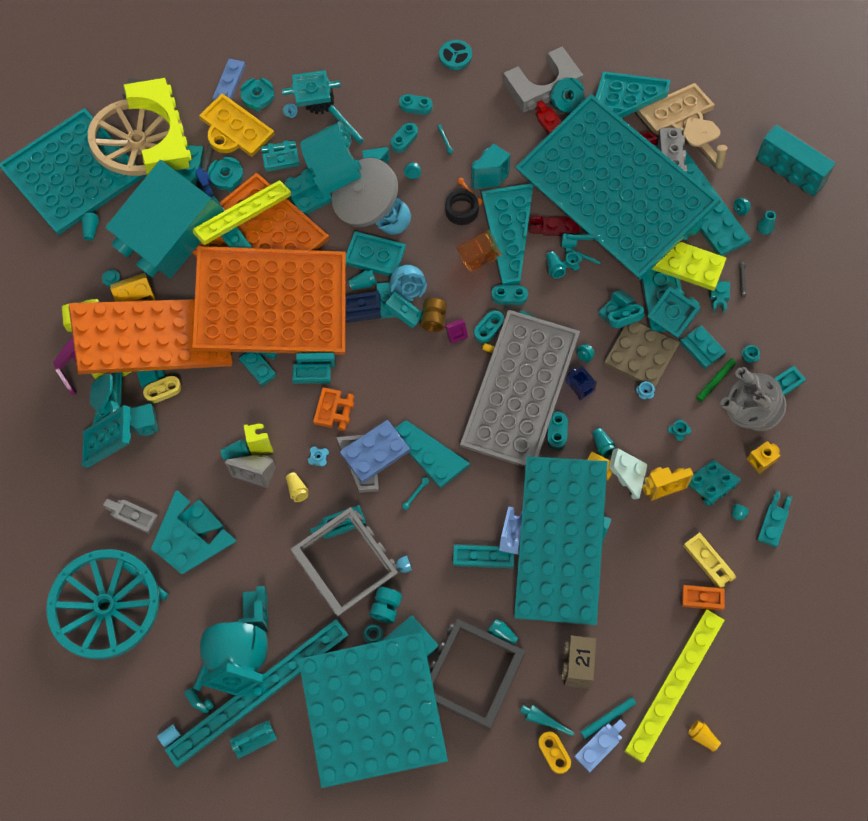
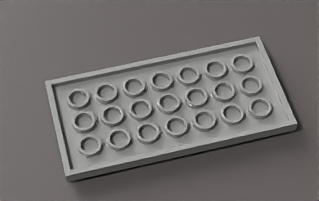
(520, 389)

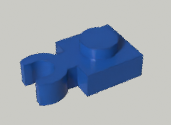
(204, 180)

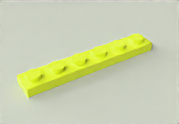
(241, 212)

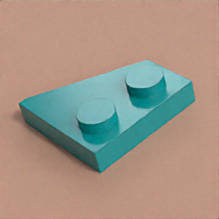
(200, 519)

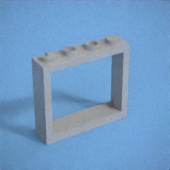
(367, 534)

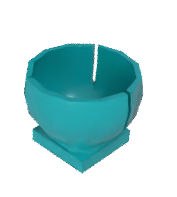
(233, 657)

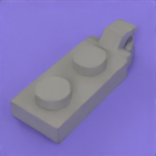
(132, 515)

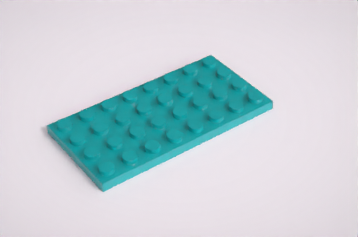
(561, 540)

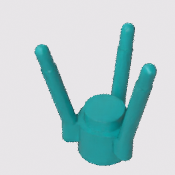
(570, 241)

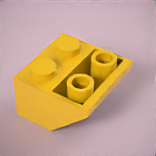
(133, 289)

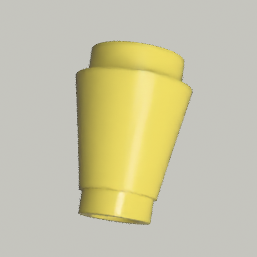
(296, 488)

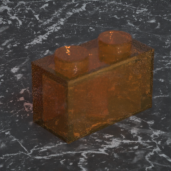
(479, 251)

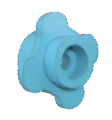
(322, 461)

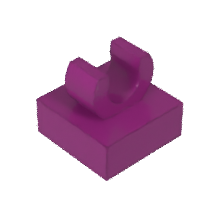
(456, 331)

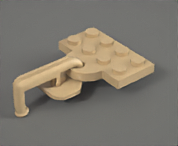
(685, 111)

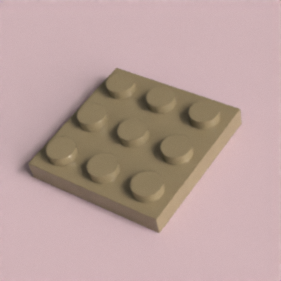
(641, 353)

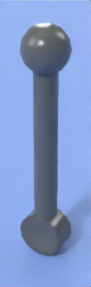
(742, 266)

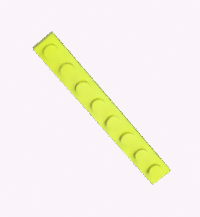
(674, 686)

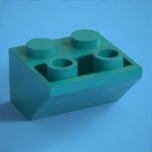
(490, 168)

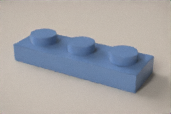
(230, 78)

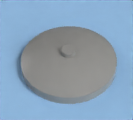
(368, 197)

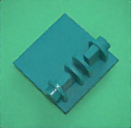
(713, 482)

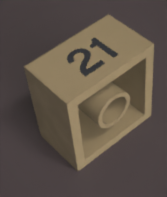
(580, 662)

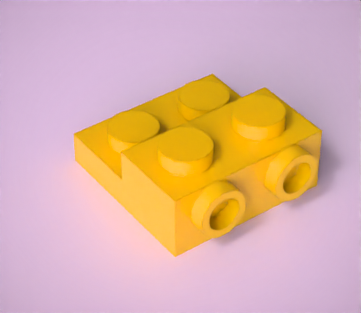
(663, 482)

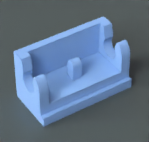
(511, 532)

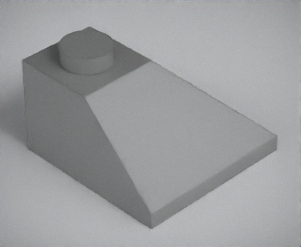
(252, 469)

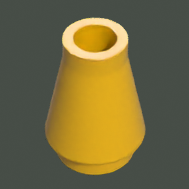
(703, 735)

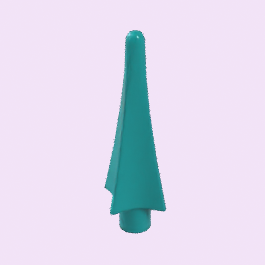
(535, 715)

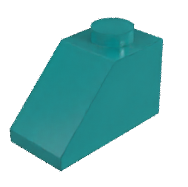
(144, 420)

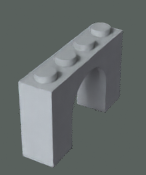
(528, 94)

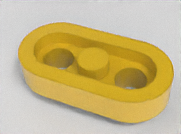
(554, 753)

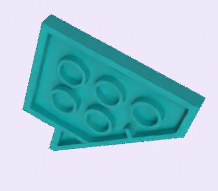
(630, 93)

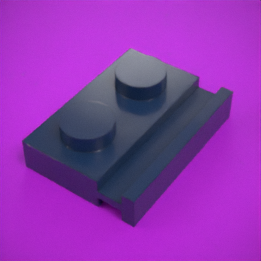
(362, 307)

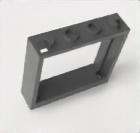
(444, 650)

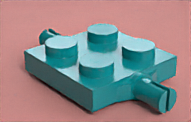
(311, 88)

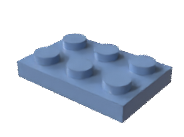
(374, 451)

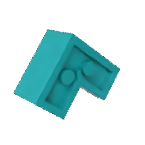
(256, 608)

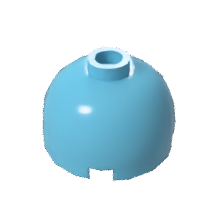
(396, 219)
(408, 282)

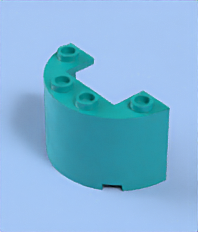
(330, 158)

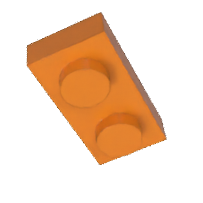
(703, 597)

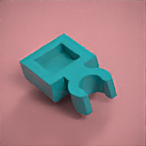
(720, 295)

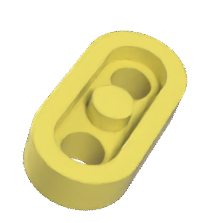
(162, 389)

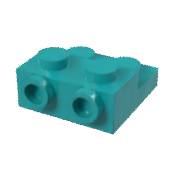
(305, 193)
(674, 311)

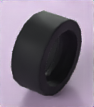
(461, 195)

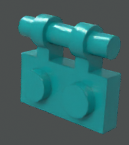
(280, 159)

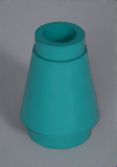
(767, 223)
(89, 225)
(555, 266)
(363, 280)
(603, 443)
(236, 450)
(502, 631)

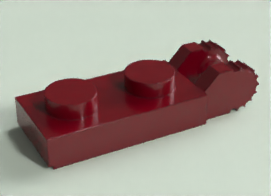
(553, 226)

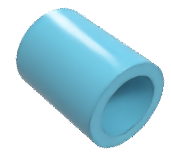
(169, 736)

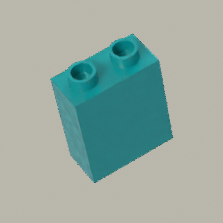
(161, 220)

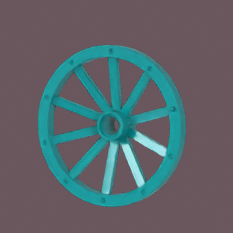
(66, 576)

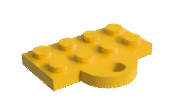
(234, 127)

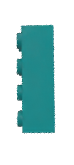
(795, 160)

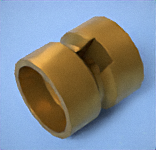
(433, 316)

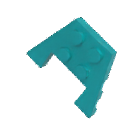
(180, 544)

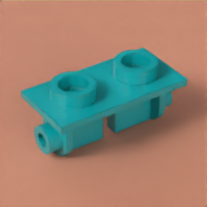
(253, 739)

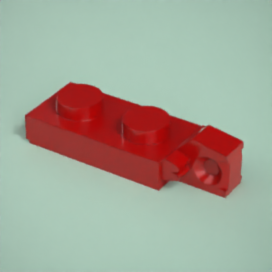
(547, 117)

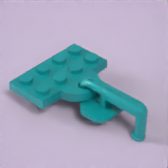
(110, 423)

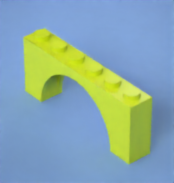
(155, 97)

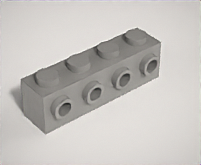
(671, 144)

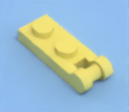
(709, 560)

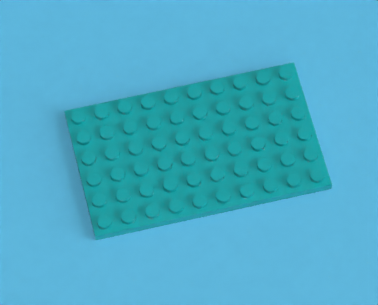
(617, 186)

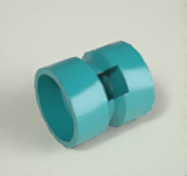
(386, 603)

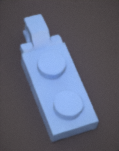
(600, 746)

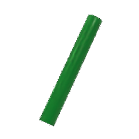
(715, 380)

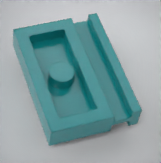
(703, 347)

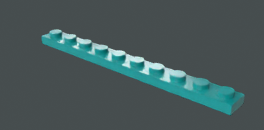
(246, 702)

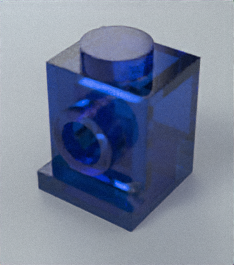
(581, 375)

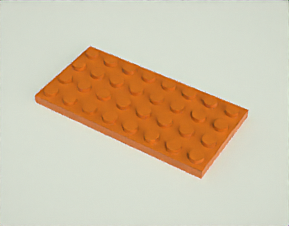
(138, 337)

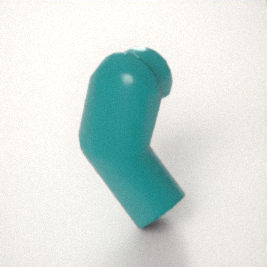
(195, 701)

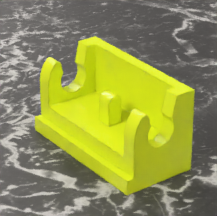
(257, 443)

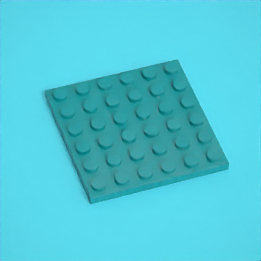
(62, 174)
(372, 710)

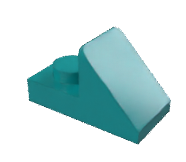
(618, 300)

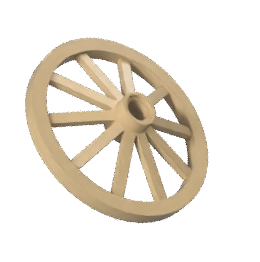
(134, 141)

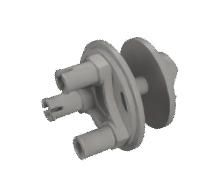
(755, 401)

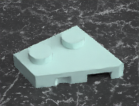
(629, 471)

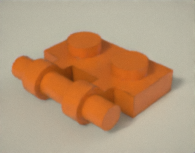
(328, 406)

